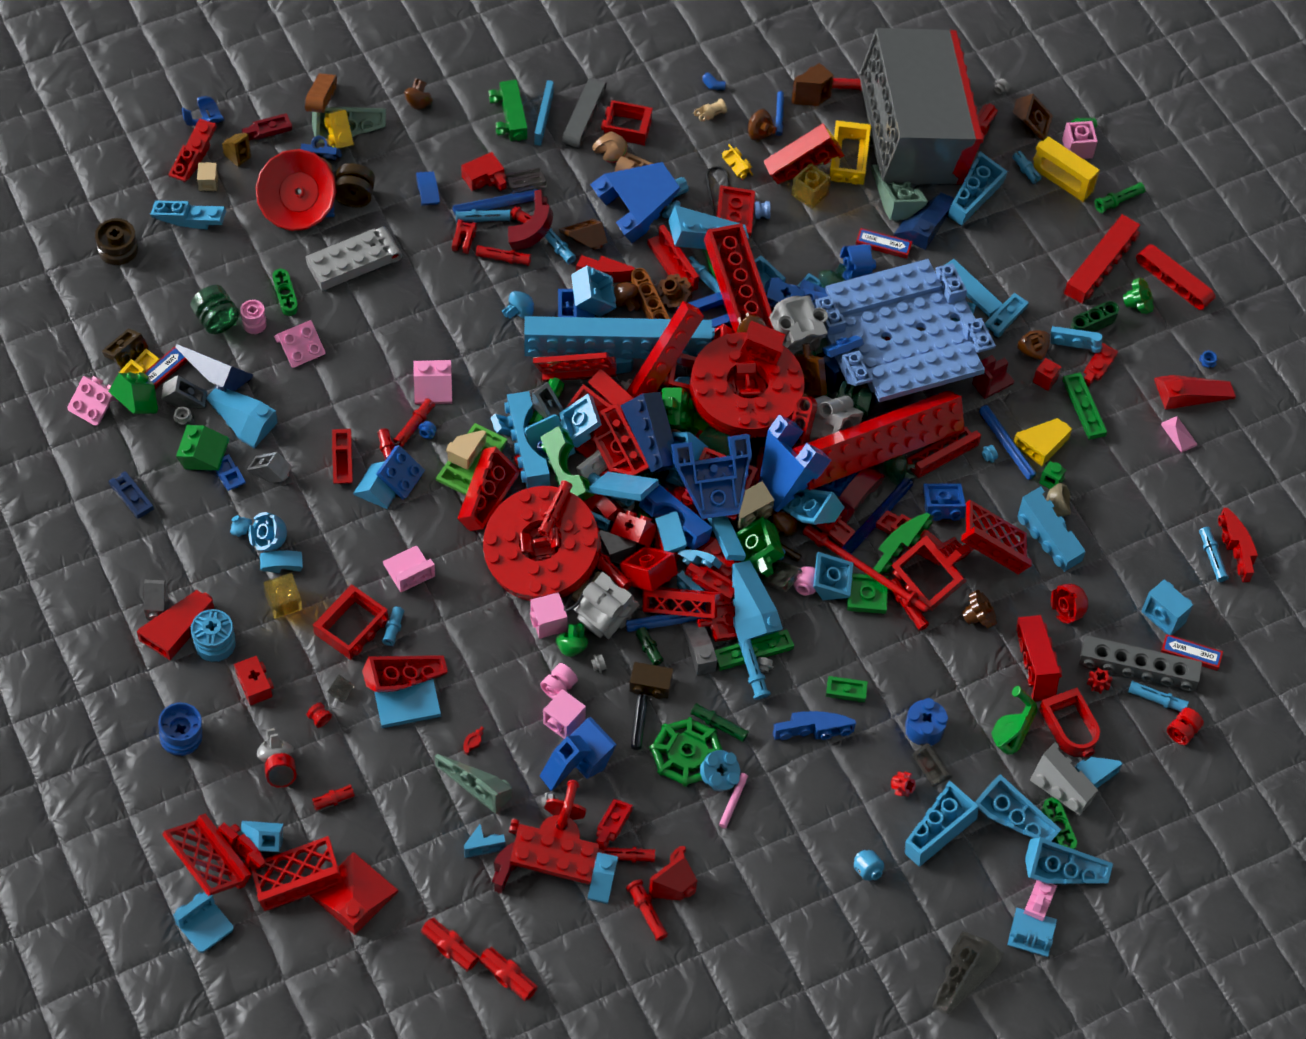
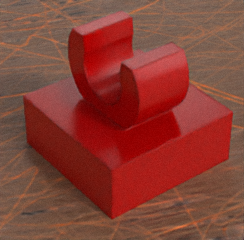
(230, 833)

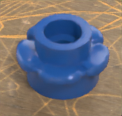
(1208, 355)
(427, 430)

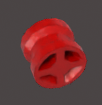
(319, 715)

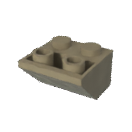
(755, 504)

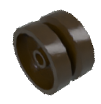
(354, 185)
(116, 241)

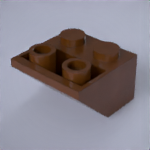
(812, 86)

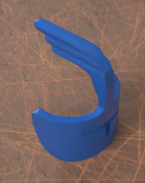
(204, 103)

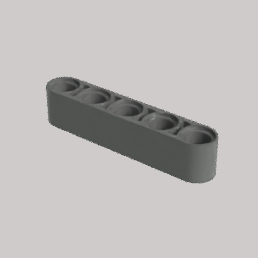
(584, 112)

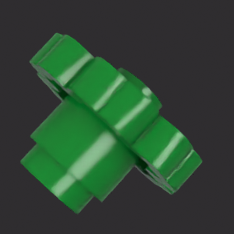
(1139, 297)

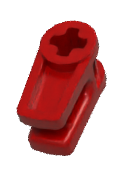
(466, 231)

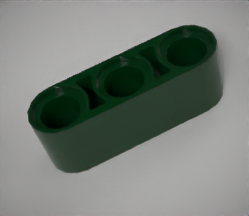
(1096, 318)

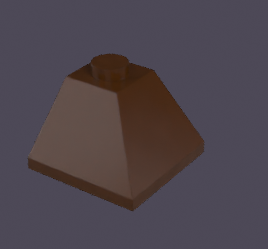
(1033, 115)
(588, 233)

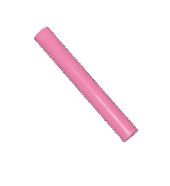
(733, 801)

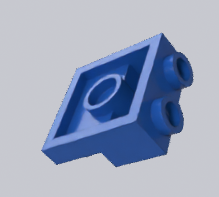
(944, 501)

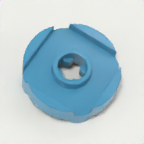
(730, 766)

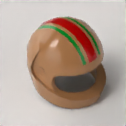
(613, 146)

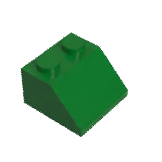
(135, 392)
(202, 448)

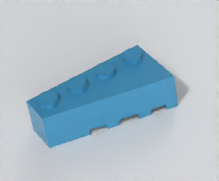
(977, 188)
(691, 226)
(1050, 530)
(941, 824)

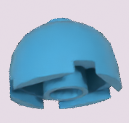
(267, 532)

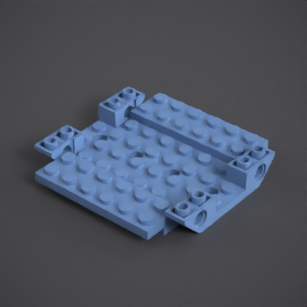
(893, 307)

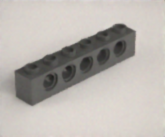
(1150, 660)

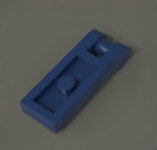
(131, 495)

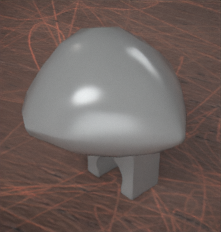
(273, 745)

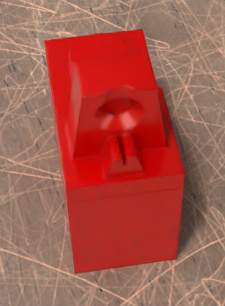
(484, 171)

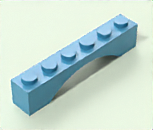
(534, 466)

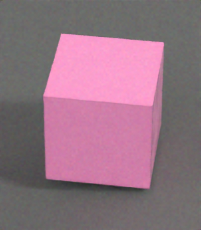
(1080, 138)
(548, 615)
(564, 714)

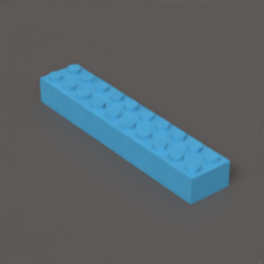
(616, 336)

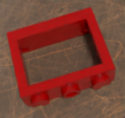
(958, 578)
(338, 608)

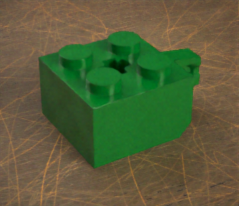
(678, 408)
(761, 545)

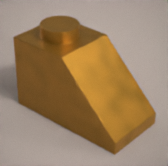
(237, 148)

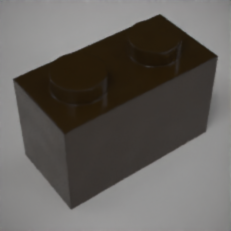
(651, 680)

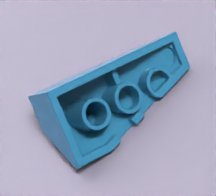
(246, 416)
(753, 606)
(1011, 808)
(1062, 865)

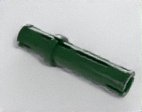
(719, 722)

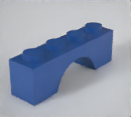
(662, 502)

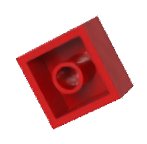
(649, 568)

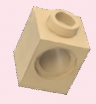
(207, 176)

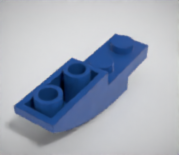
(822, 724)

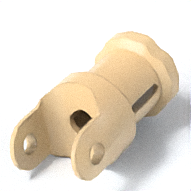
(709, 111)

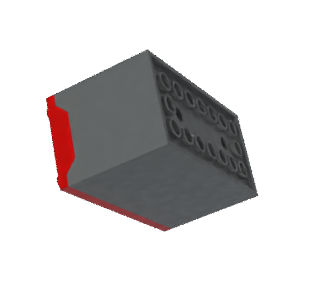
(920, 106)

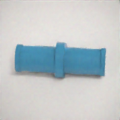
(1026, 167)
(393, 626)

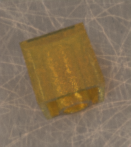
(811, 186)
(282, 595)

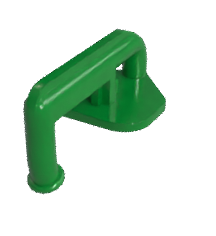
(1015, 726)

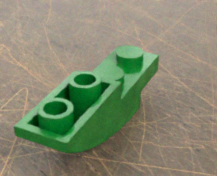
(906, 534)

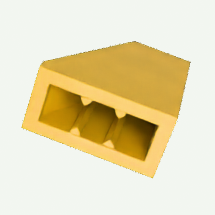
(1043, 440)

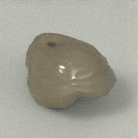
(1060, 498)

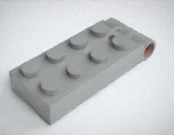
(353, 257)

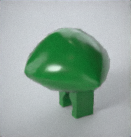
(573, 642)

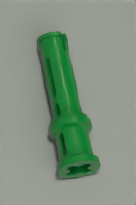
(1113, 199)

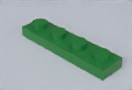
(1084, 406)
(762, 646)

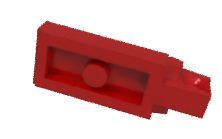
(1099, 364)
(711, 580)
(613, 822)

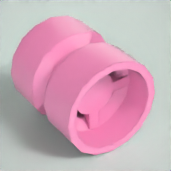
(253, 316)
(561, 678)

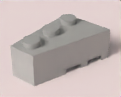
(1063, 781)

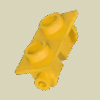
(734, 156)

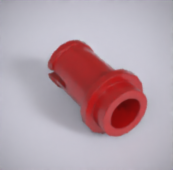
(520, 215)

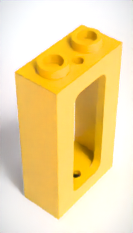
(857, 132)
(1065, 169)

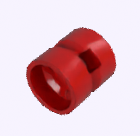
(1185, 726)

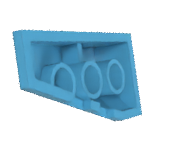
(814, 506)

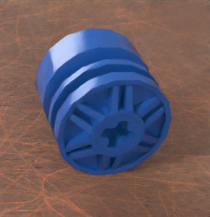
(180, 729)

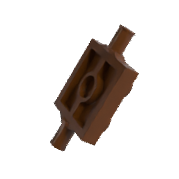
(813, 372)

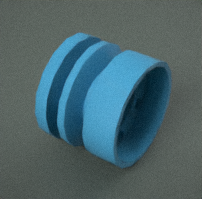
(214, 644)

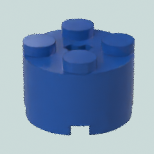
(857, 261)
(926, 722)

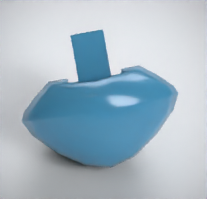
(520, 304)

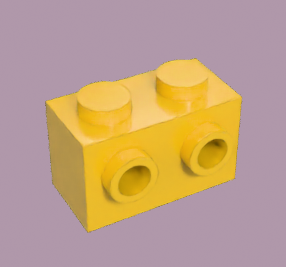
(338, 129)

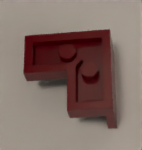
(994, 377)

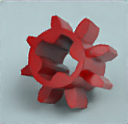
(1099, 680)
(903, 784)

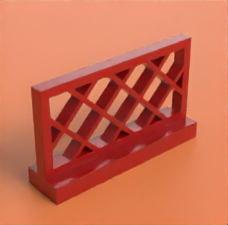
(575, 366)
(990, 544)
(218, 850)
(299, 886)

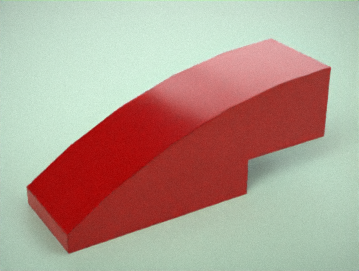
(619, 271)
(342, 456)
(604, 505)

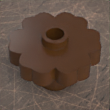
(674, 291)
(979, 610)

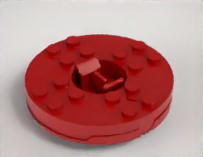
(742, 391)
(537, 564)

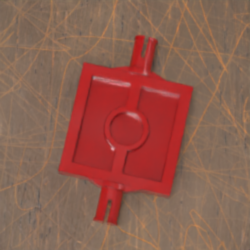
(722, 626)

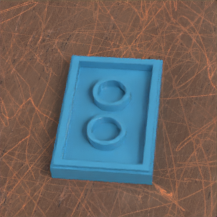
(624, 486)
(408, 704)

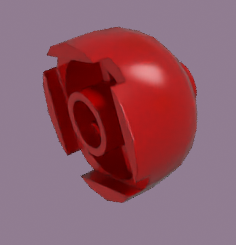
(1069, 602)

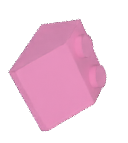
(433, 381)

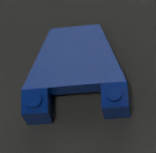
(643, 191)
(782, 468)
(717, 482)

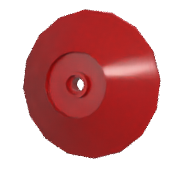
(281, 180)

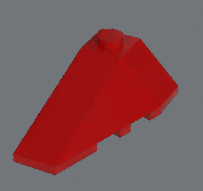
(1188, 391)
(400, 672)

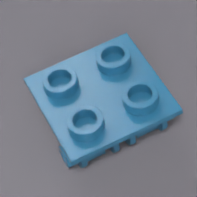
(1032, 934)

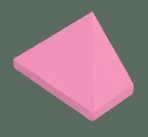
(1179, 434)

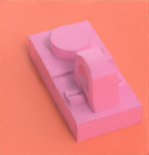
(1040, 900)

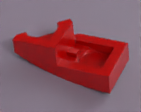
(248, 851)

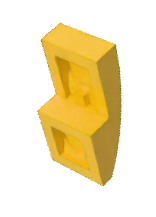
(141, 364)

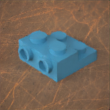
(580, 419)

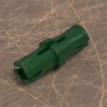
(649, 646)

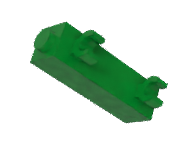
(513, 110)

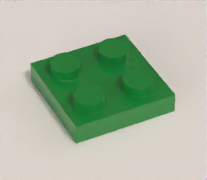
(867, 595)

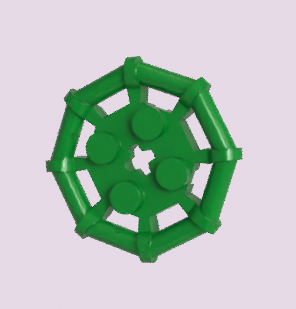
(676, 755)

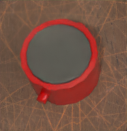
(280, 770)

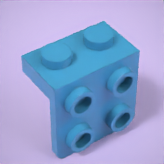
(540, 428)
(202, 922)

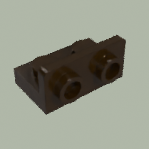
(125, 347)

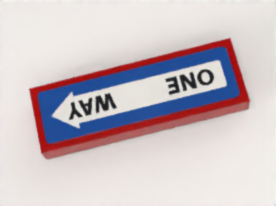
(884, 243)
(165, 366)
(1183, 648)

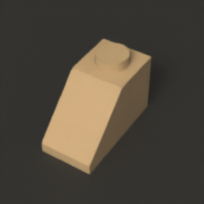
(466, 448)

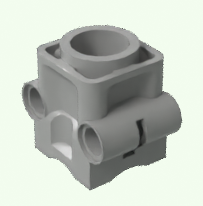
(799, 322)
(832, 416)
(605, 607)

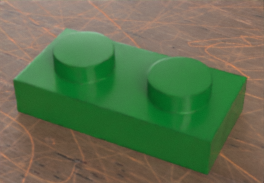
(846, 689)

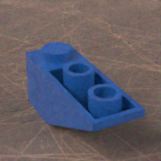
(564, 760)

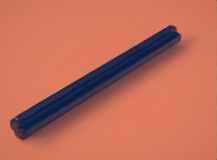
(870, 523)

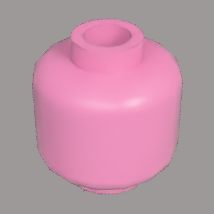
(805, 581)

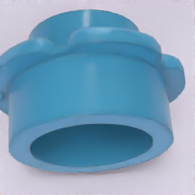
(989, 453)

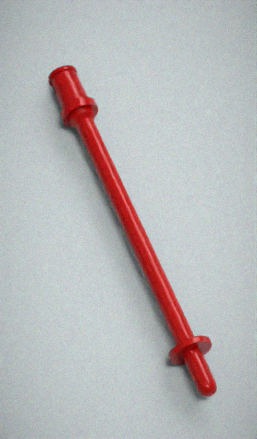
(821, 539)

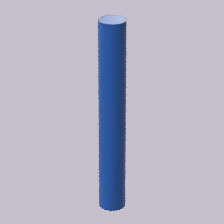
(779, 113)

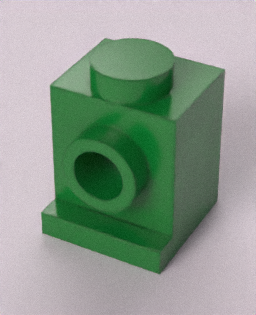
(1054, 471)

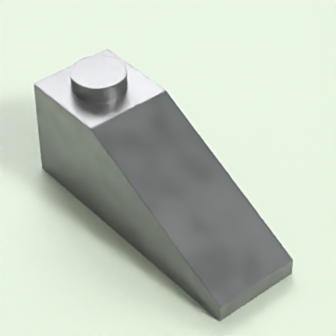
(700, 648)

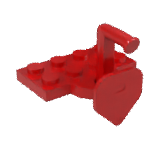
(552, 846)

